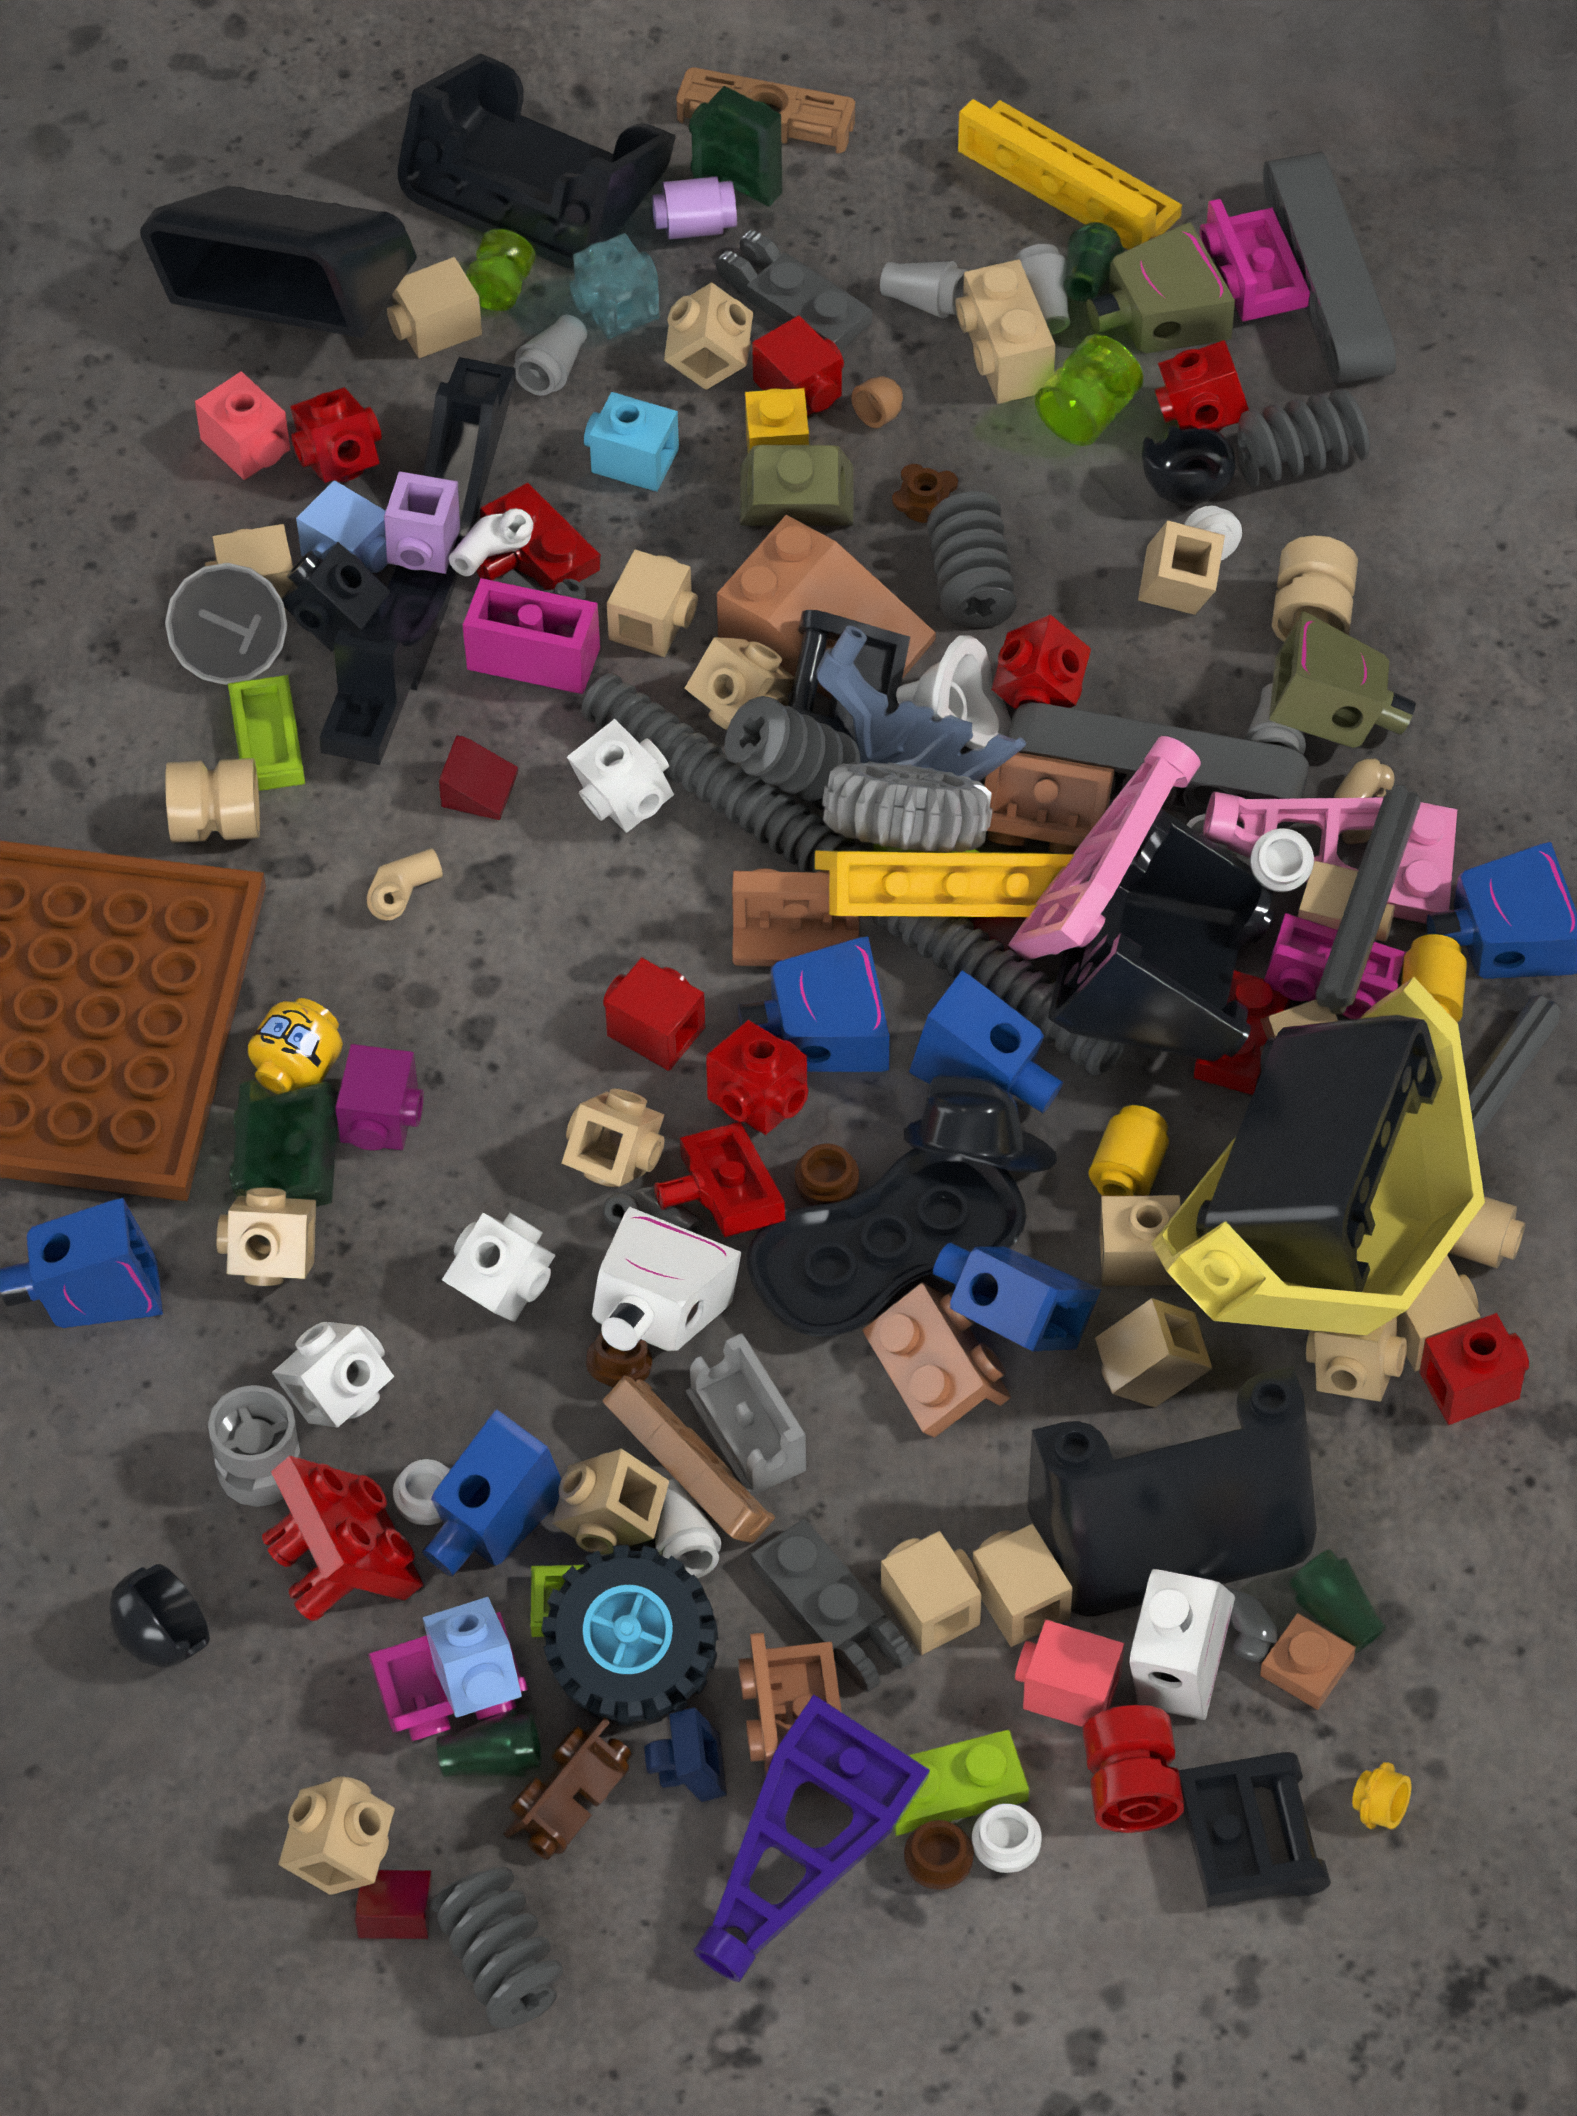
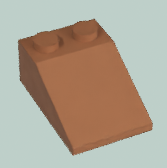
(809, 571)

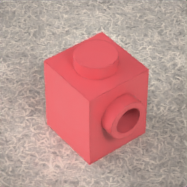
(243, 425)
(1069, 1673)

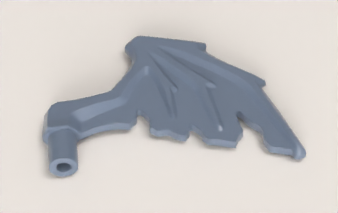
(909, 732)

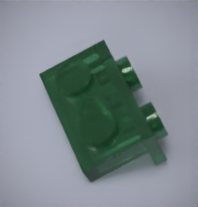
(738, 144)
(286, 1141)

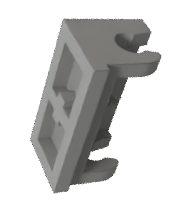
(747, 1418)

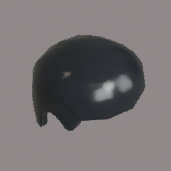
(1188, 465)
(157, 1617)

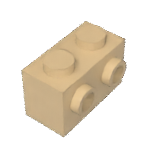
(1006, 330)

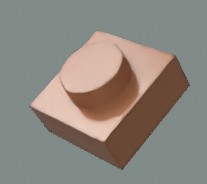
(1307, 1661)

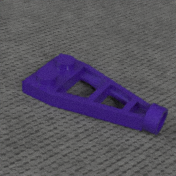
(850, 1766)

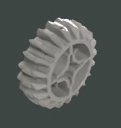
(907, 807)

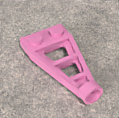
(1426, 866)
(1071, 907)

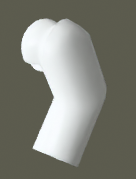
(491, 537)

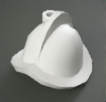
(962, 688)

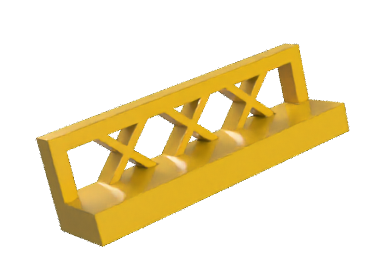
(1063, 173)
(937, 882)

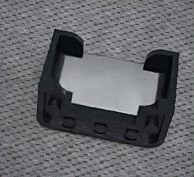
(494, 169)
(1167, 950)
(1320, 1144)
(1191, 1509)

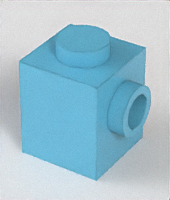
(632, 441)

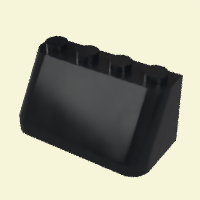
(279, 258)

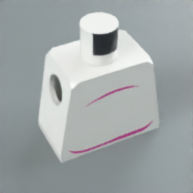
(661, 1283)
(1183, 1636)

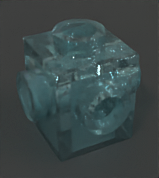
(616, 285)

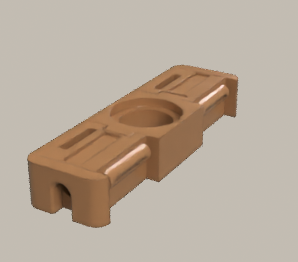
(804, 112)
(688, 1459)

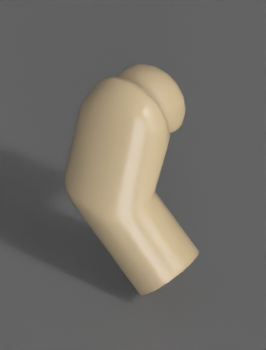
(1363, 781)
(396, 881)

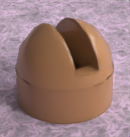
(877, 401)

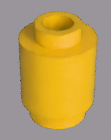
(1440, 969)
(1130, 1153)

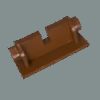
(584, 1767)

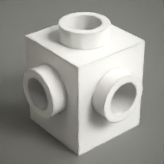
(621, 776)
(500, 1264)
(334, 1373)

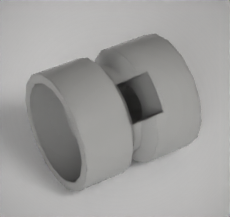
(249, 1437)

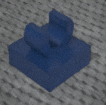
(690, 1757)

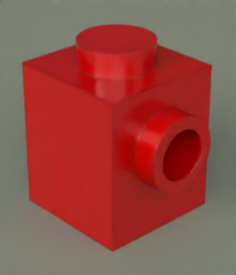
(799, 358)
(654, 1012)
(1474, 1368)

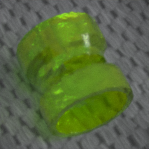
(495, 274)

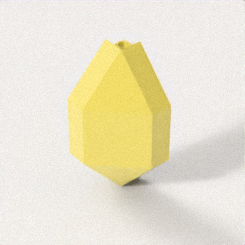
(1418, 1211)

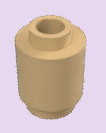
(1491, 1234)

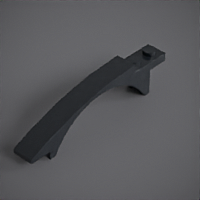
(394, 646)

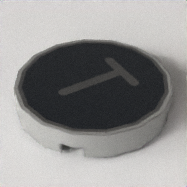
(226, 623)

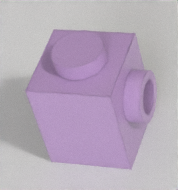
(422, 522)

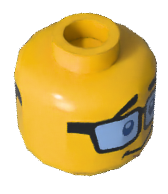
(295, 1046)

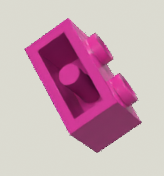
(531, 636)

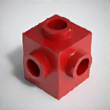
(1201, 389)
(335, 435)
(1041, 665)
(757, 1077)

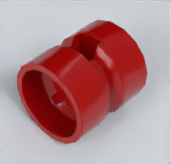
(1130, 1763)

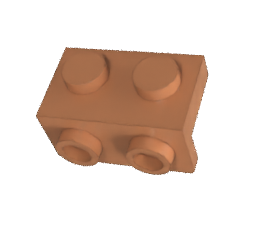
(1046, 801)
(784, 916)
(935, 1359)
(782, 1685)

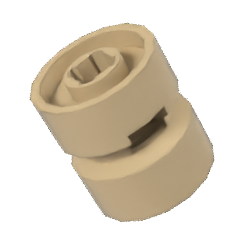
(1315, 578)
(212, 800)

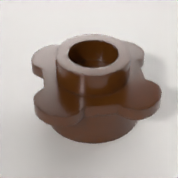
(914, 500)

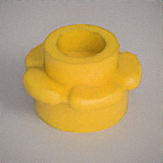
(1382, 1796)

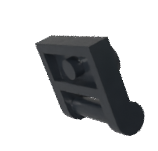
(878, 662)
(1231, 1836)

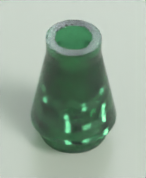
(1089, 259)
(1337, 1599)
(492, 1747)

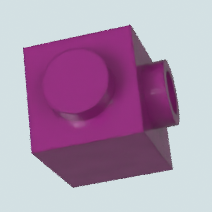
(378, 1098)

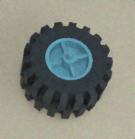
(630, 1635)

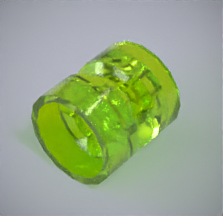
(1089, 390)

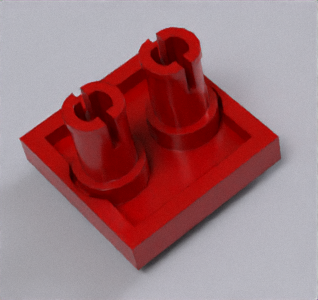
(347, 1532)

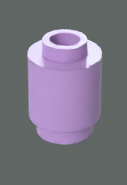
(694, 207)

